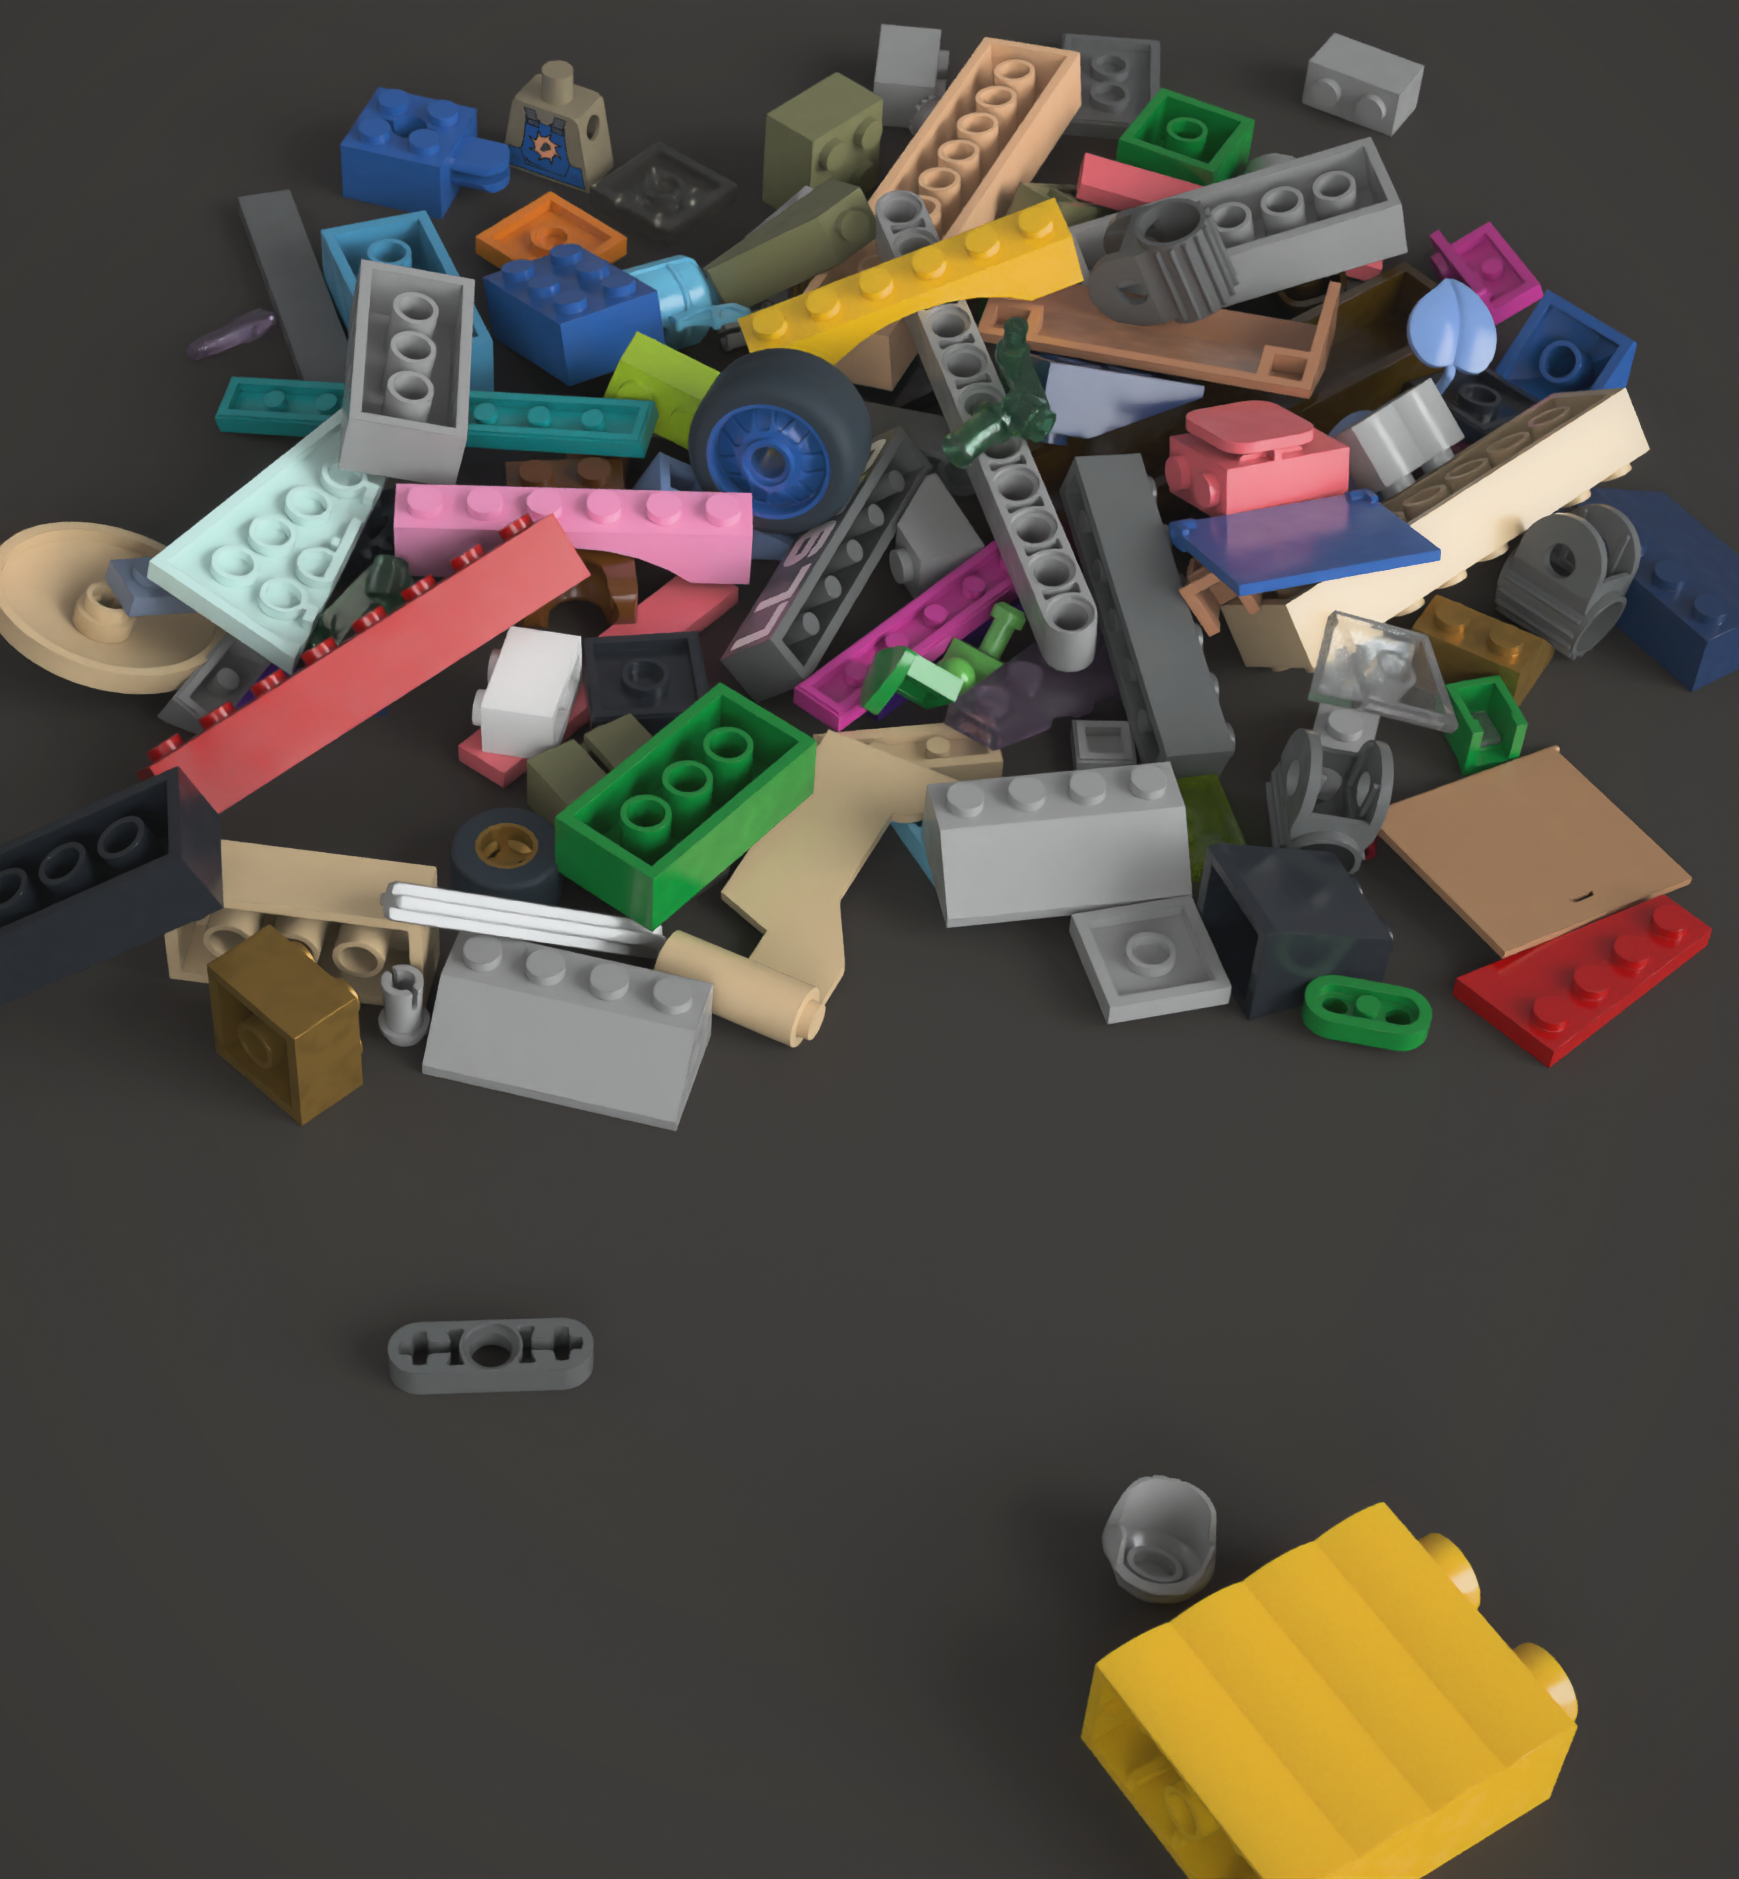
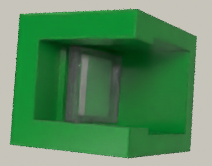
(1488, 722)

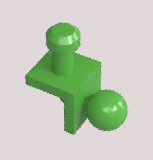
(976, 663)

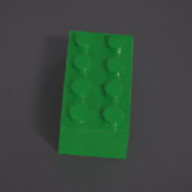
(685, 806)

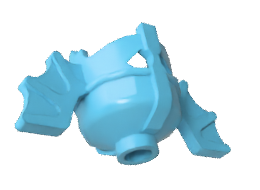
(686, 300)

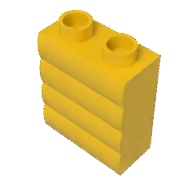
(1332, 1715)

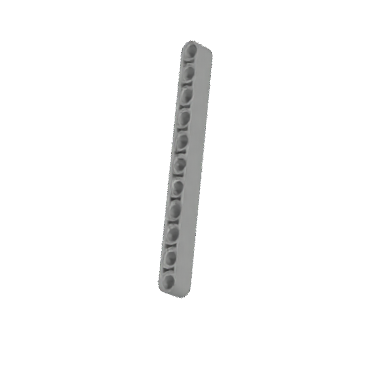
(1005, 474)

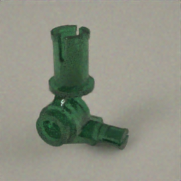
(1022, 411)
(374, 587)

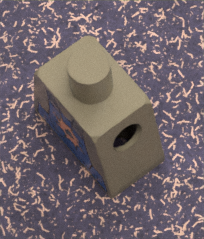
(559, 130)

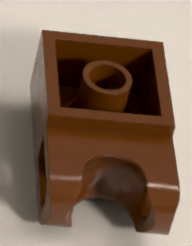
(612, 575)

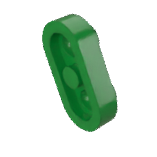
(1366, 1012)

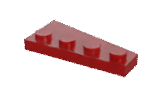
(1583, 979)

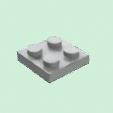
(1149, 959)

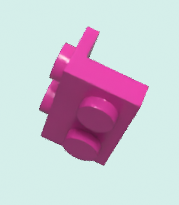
(1488, 268)

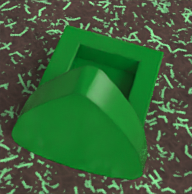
(909, 675)

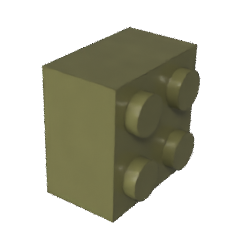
(821, 136)

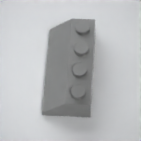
(1056, 843)
(569, 1029)

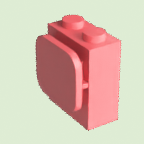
(1253, 459)

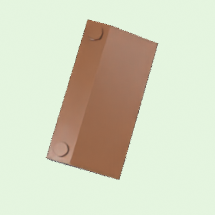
(1219, 349)

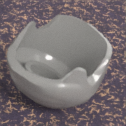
(1162, 1539)

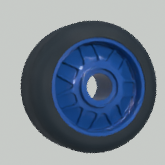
(786, 434)

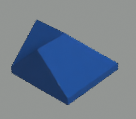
(1566, 352)

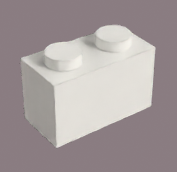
(529, 692)

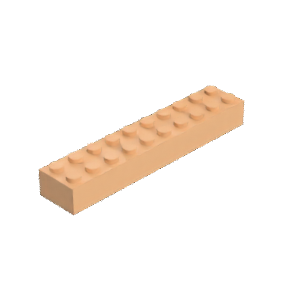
(967, 166)

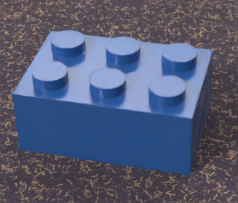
(570, 312)

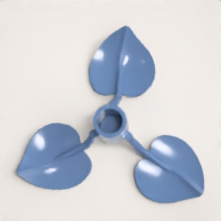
(1445, 330)

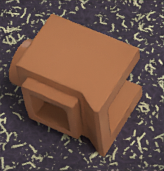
(1207, 593)

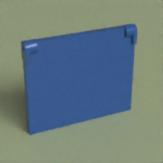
(1303, 542)

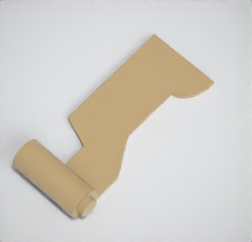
(794, 889)

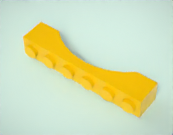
(1008, 257)

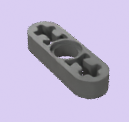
(469, 1377)

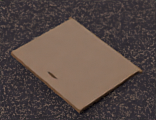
(1528, 851)

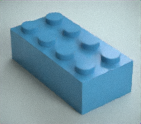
(405, 242)

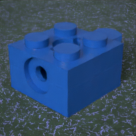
(418, 154)

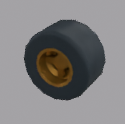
(506, 857)

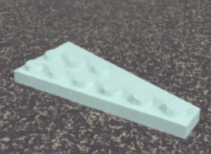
(274, 548)

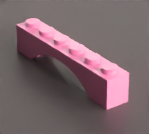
(686, 532)

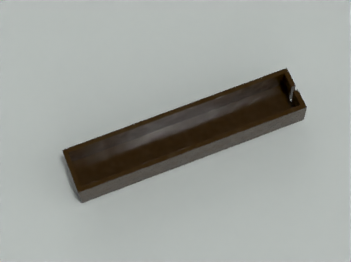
(1363, 371)

